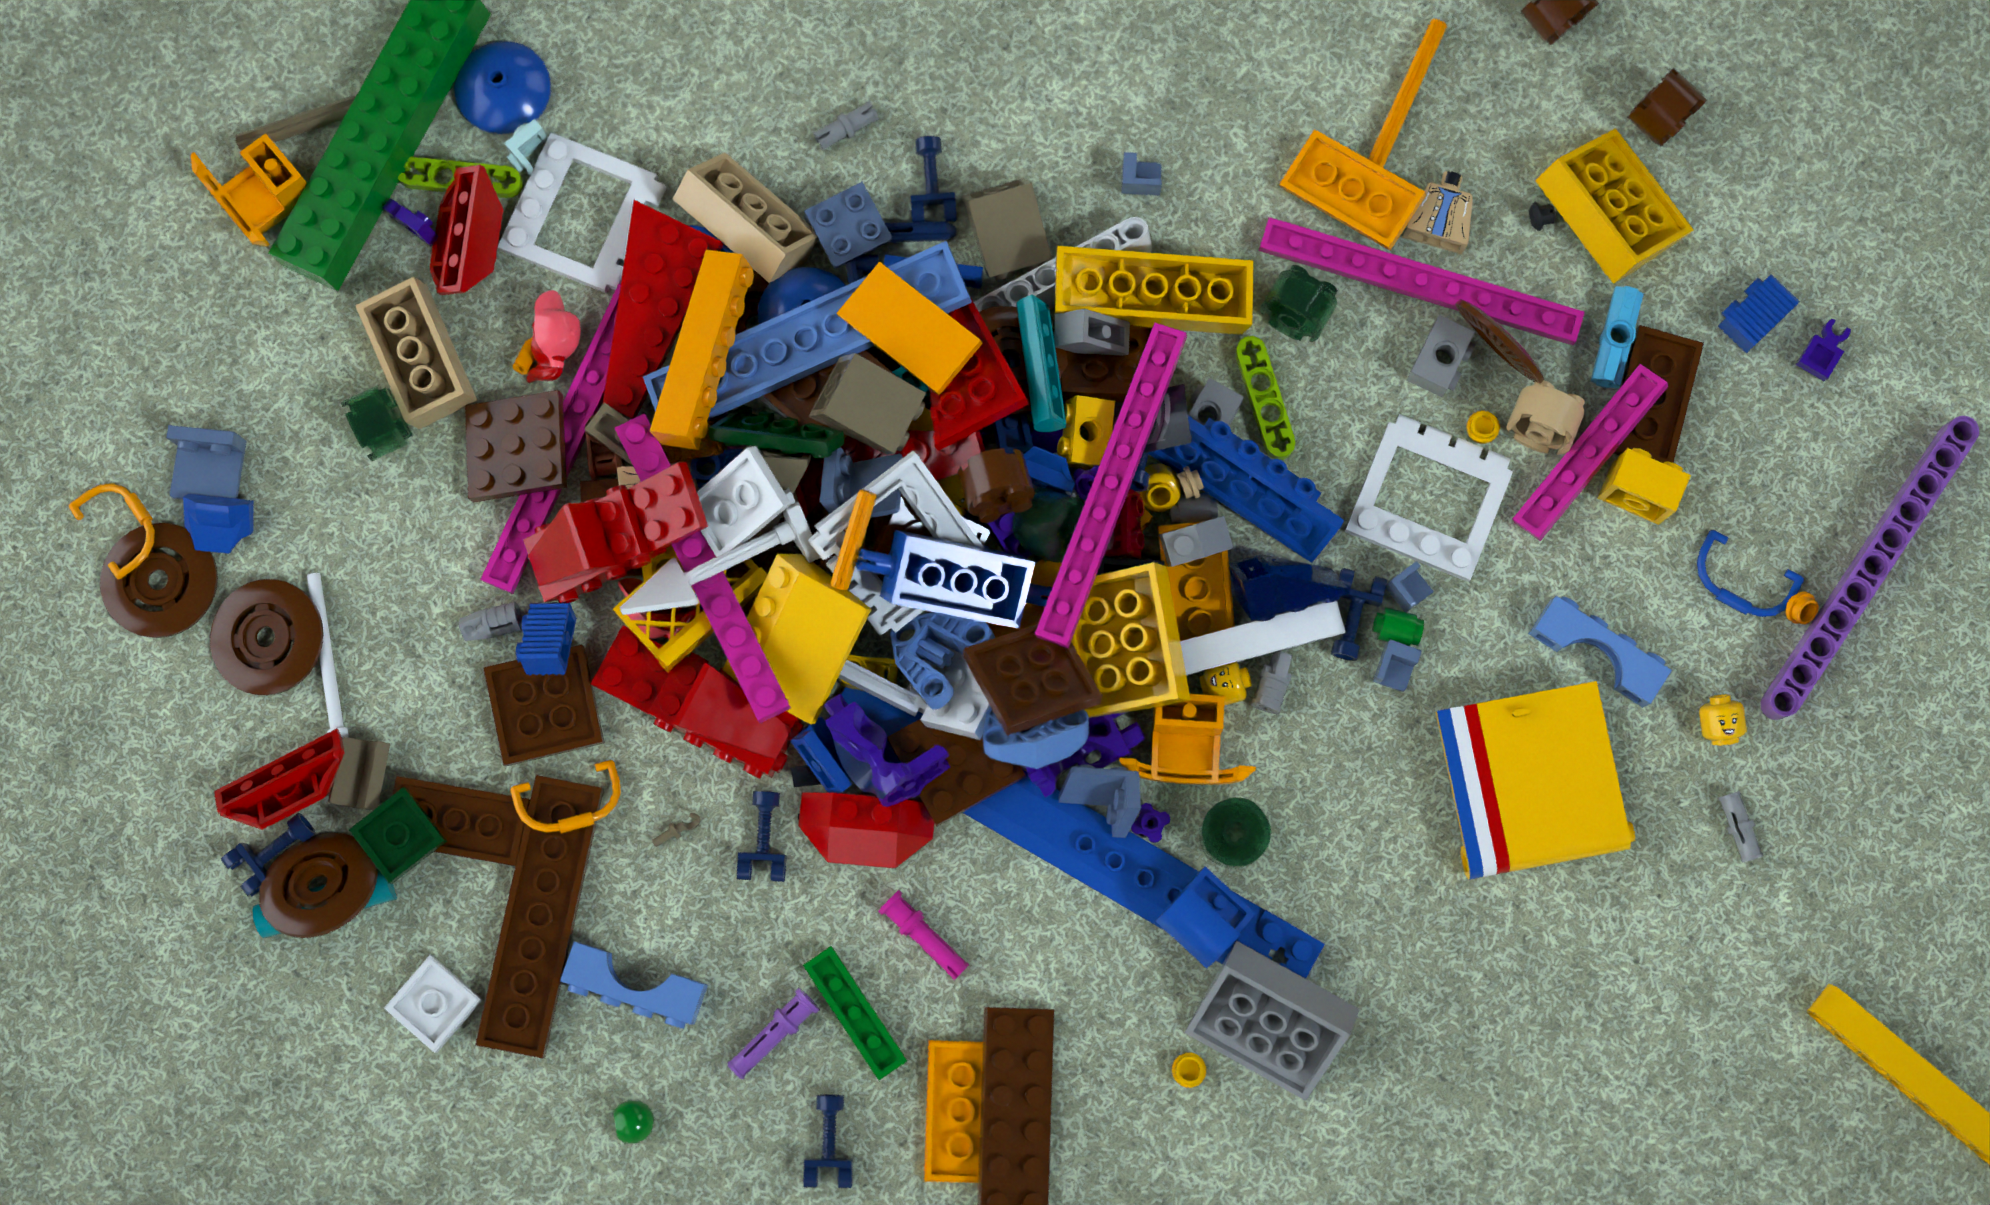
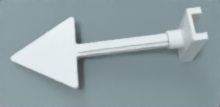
(673, 588)

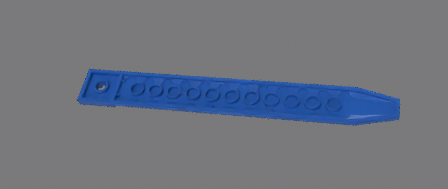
(1083, 847)

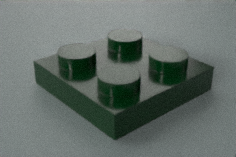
(397, 835)

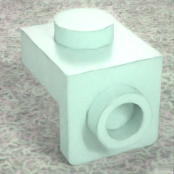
(523, 143)

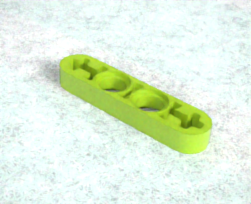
(435, 165)
(1260, 399)

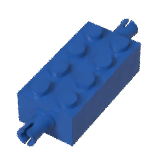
(955, 579)

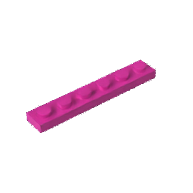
(1590, 452)

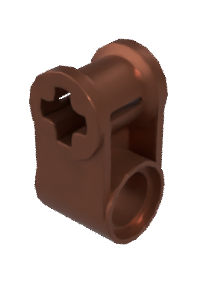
(600, 458)

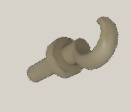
(675, 830)

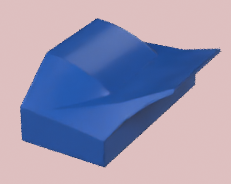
(1049, 470)
(217, 522)

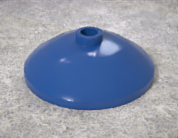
(506, 104)
(794, 290)

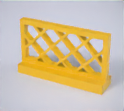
(699, 628)

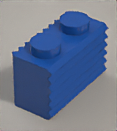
(1759, 313)
(546, 638)

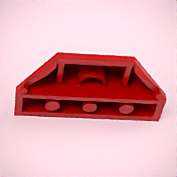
(467, 232)
(283, 784)
(862, 830)

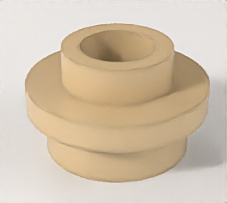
(1190, 482)

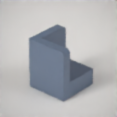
(1140, 177)
(1409, 587)
(1396, 665)

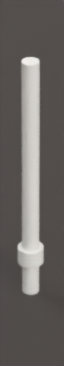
(326, 659)

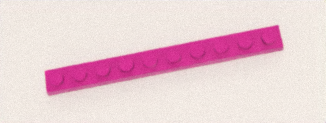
(1420, 280)
(1111, 485)
(534, 509)
(714, 592)

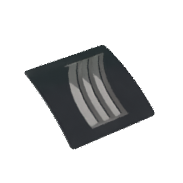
(1171, 423)

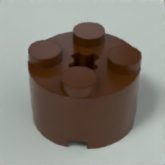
(1555, 17)
(1667, 107)
(996, 484)

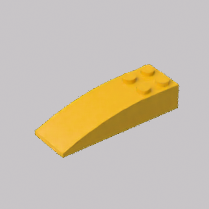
(1157, 288)

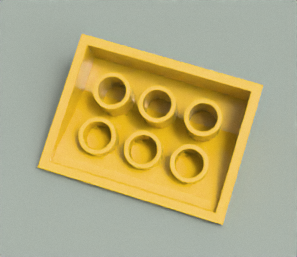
(1613, 204)
(804, 631)
(1132, 641)

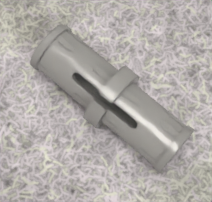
(846, 125)
(1741, 826)

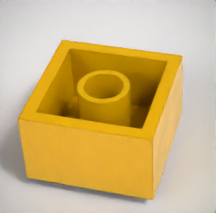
(1644, 485)

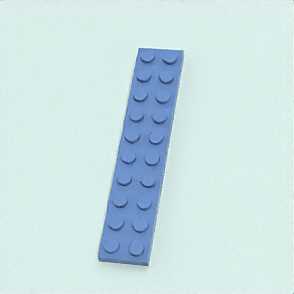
(815, 335)

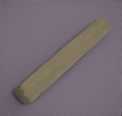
(297, 123)

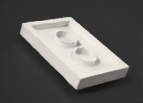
(740, 501)
(966, 709)

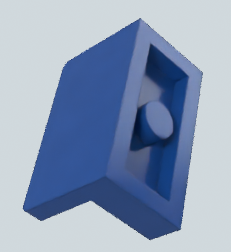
(819, 752)

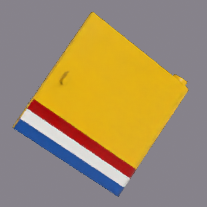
(1535, 782)

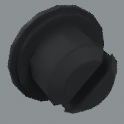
(1541, 215)

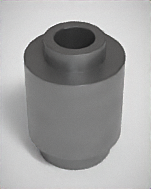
(1193, 509)

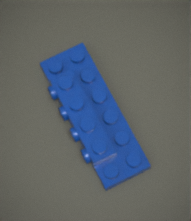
(1255, 487)

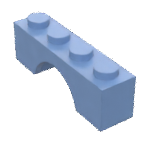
(1636, 673)
(594, 971)

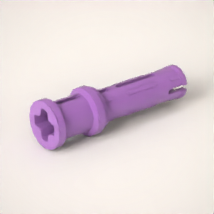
(784, 1023)

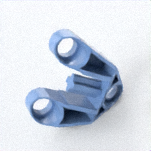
(929, 629)
(1038, 744)

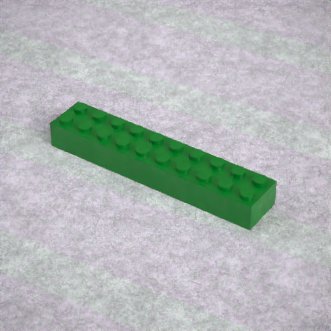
(378, 138)

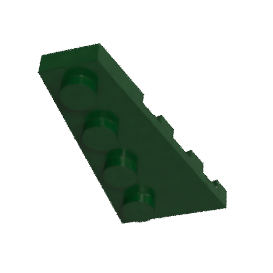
(782, 434)

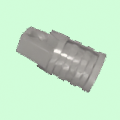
(491, 622)
(1273, 684)

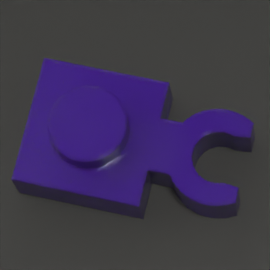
(415, 223)
(1822, 353)

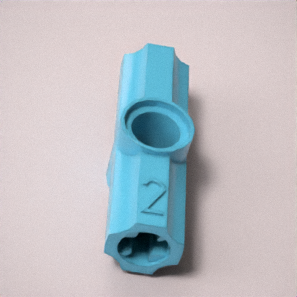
(1622, 319)

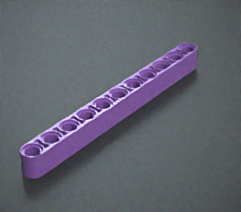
(1883, 559)

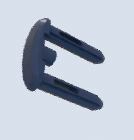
(912, 233)

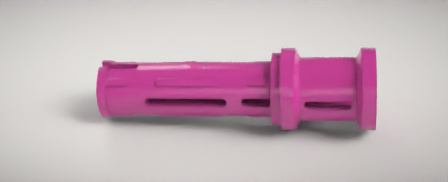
(912, 924)

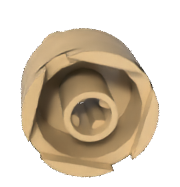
(1546, 418)

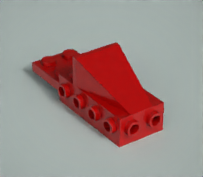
(613, 534)
(698, 703)

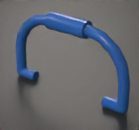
(1732, 599)

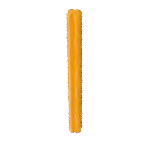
(1407, 92)

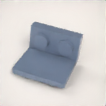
(848, 225)
(206, 462)
(845, 478)
(1106, 787)

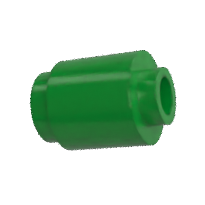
(1398, 626)

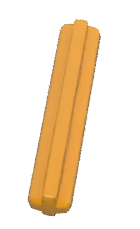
(853, 539)

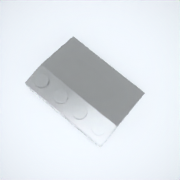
(1272, 1021)

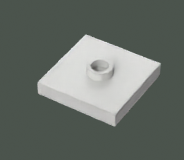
(433, 1003)

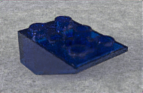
(1277, 585)

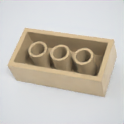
(746, 216)
(416, 353)

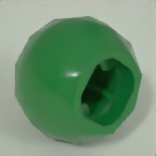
(633, 1121)

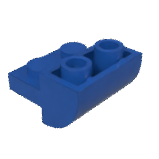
(1206, 917)

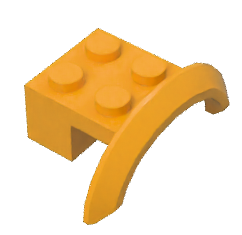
(259, 193)
(1188, 745)

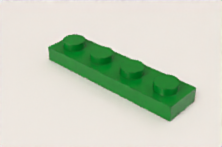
(855, 1013)

